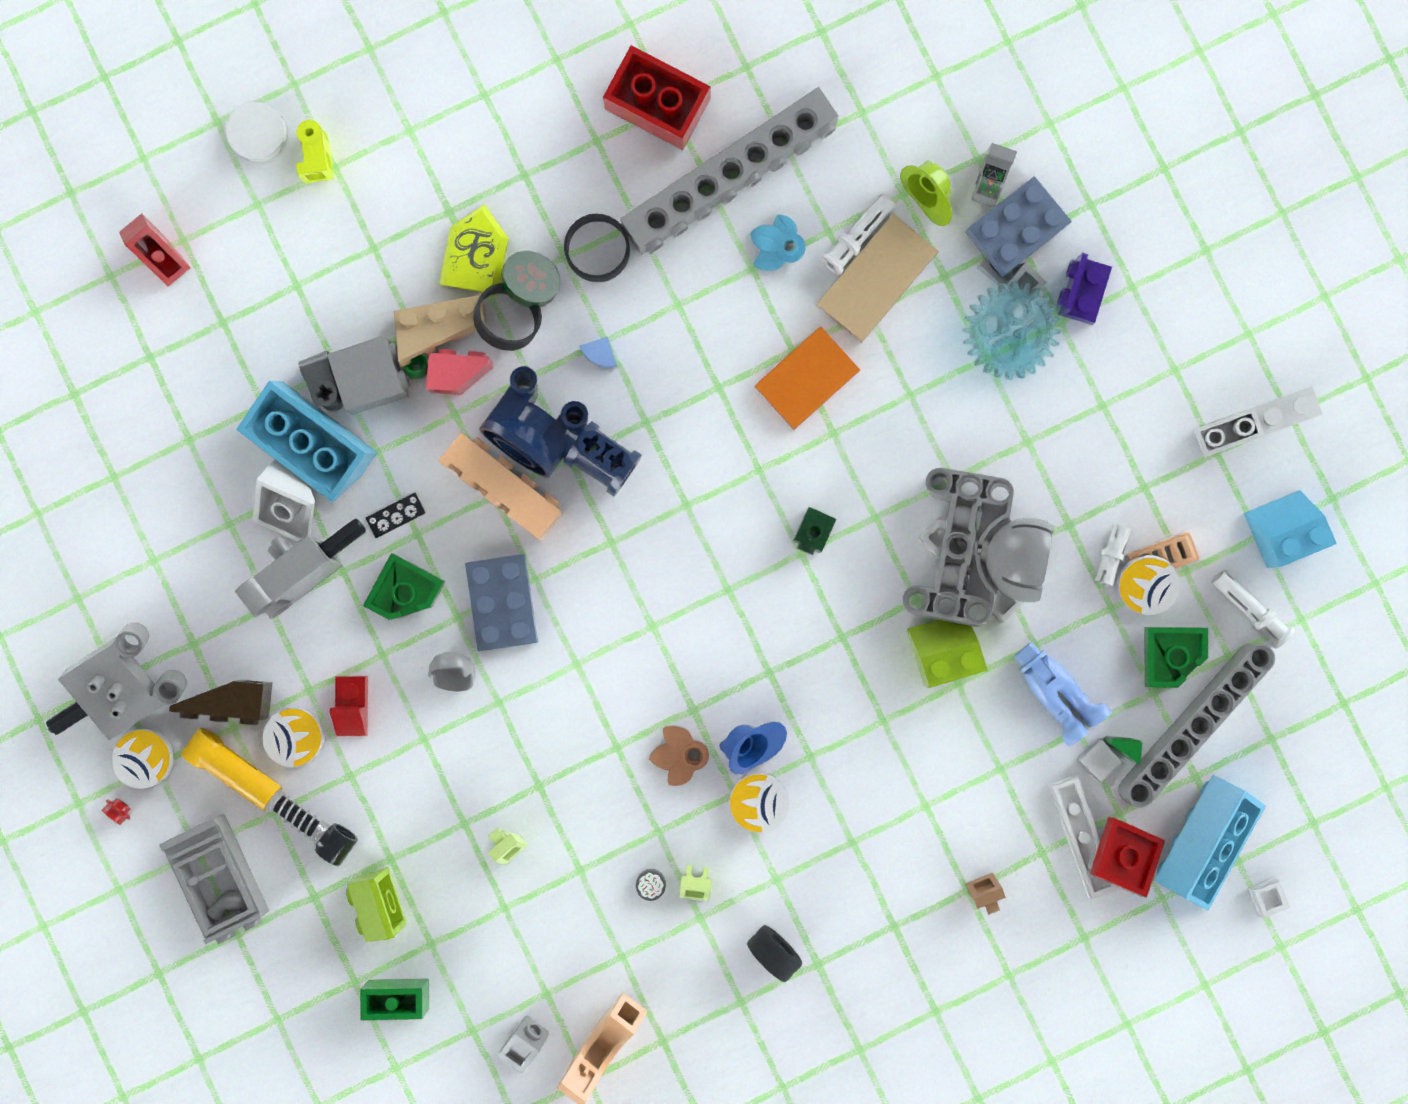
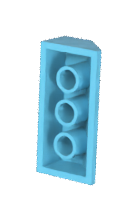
(306, 440)
(1209, 842)

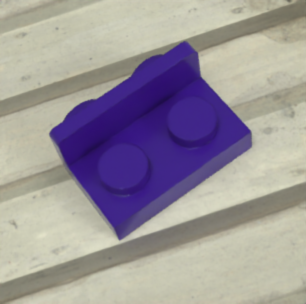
(1084, 289)

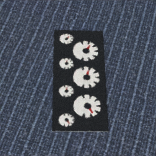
(395, 515)

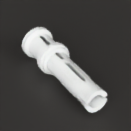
(849, 244)
(1261, 617)

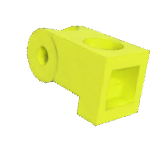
(316, 153)

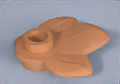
(674, 755)

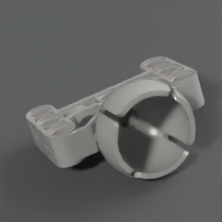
(1011, 554)

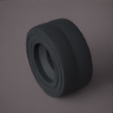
(774, 953)

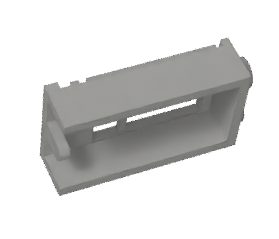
(198, 842)

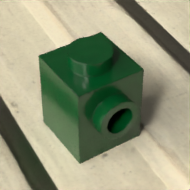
(813, 531)

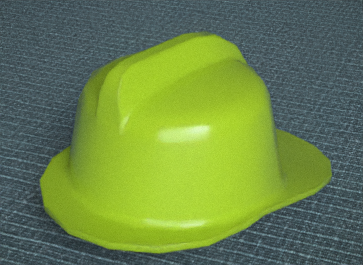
(930, 189)

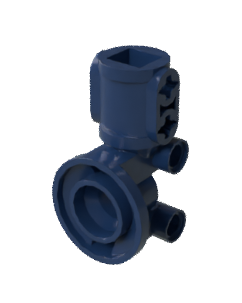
(541, 442)

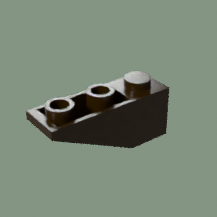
(238, 699)

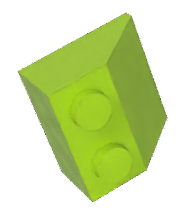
(946, 652)
(376, 905)

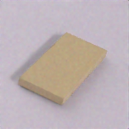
(877, 278)

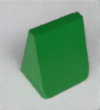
(1128, 747)

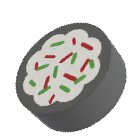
(650, 884)

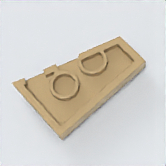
(430, 325)

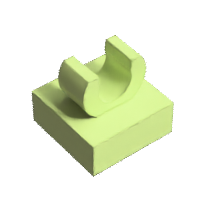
(506, 846)
(695, 887)

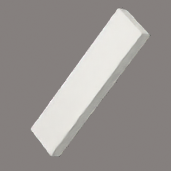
(933, 539)
(1079, 831)

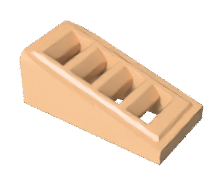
(1186, 545)

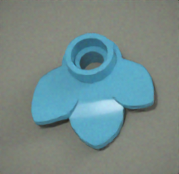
(773, 243)

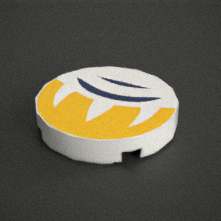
(1149, 585)
(293, 737)
(142, 758)
(758, 802)

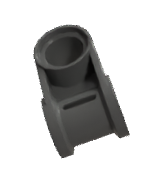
(320, 380)

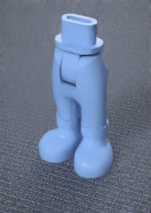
(1048, 677)

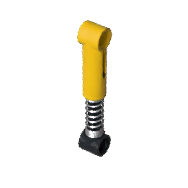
(208, 752)

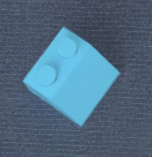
(1289, 529)

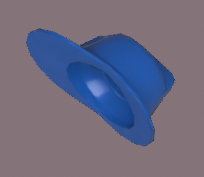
(752, 746)

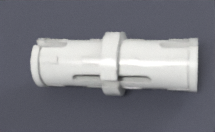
(1113, 555)

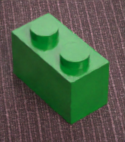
(394, 999)

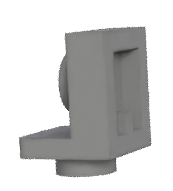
(524, 1044)

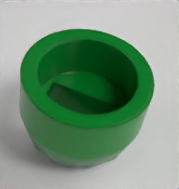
(423, 367)

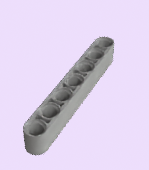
(1210, 721)

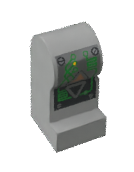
(993, 174)

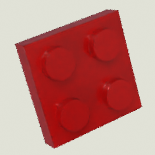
(1127, 857)

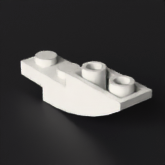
(1258, 421)

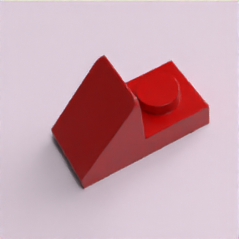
(351, 706)

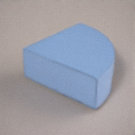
(599, 353)

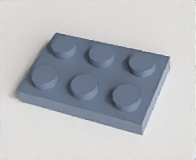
(1018, 226)
(501, 602)

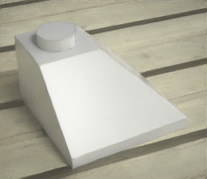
(283, 502)

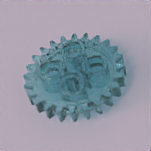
(1000, 307)

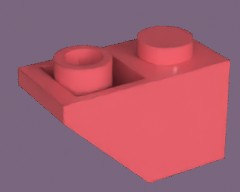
(455, 373)

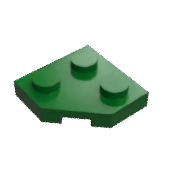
(403, 589)
(1173, 654)

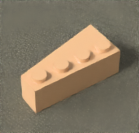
(501, 485)

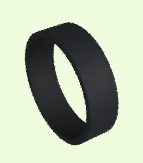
(596, 218)
(495, 341)

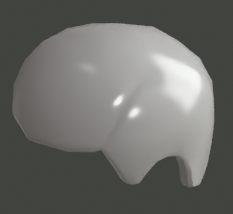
(452, 672)

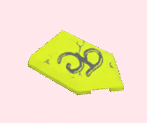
(474, 253)

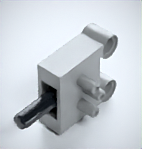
(295, 570)
(115, 687)

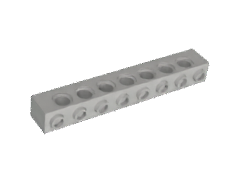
(811, 108)

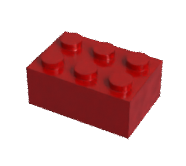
(657, 97)

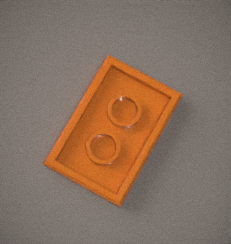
(807, 378)

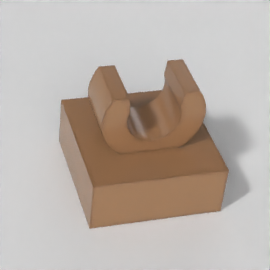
(986, 892)

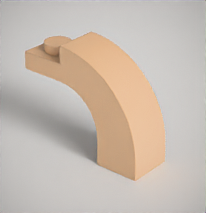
(600, 1047)

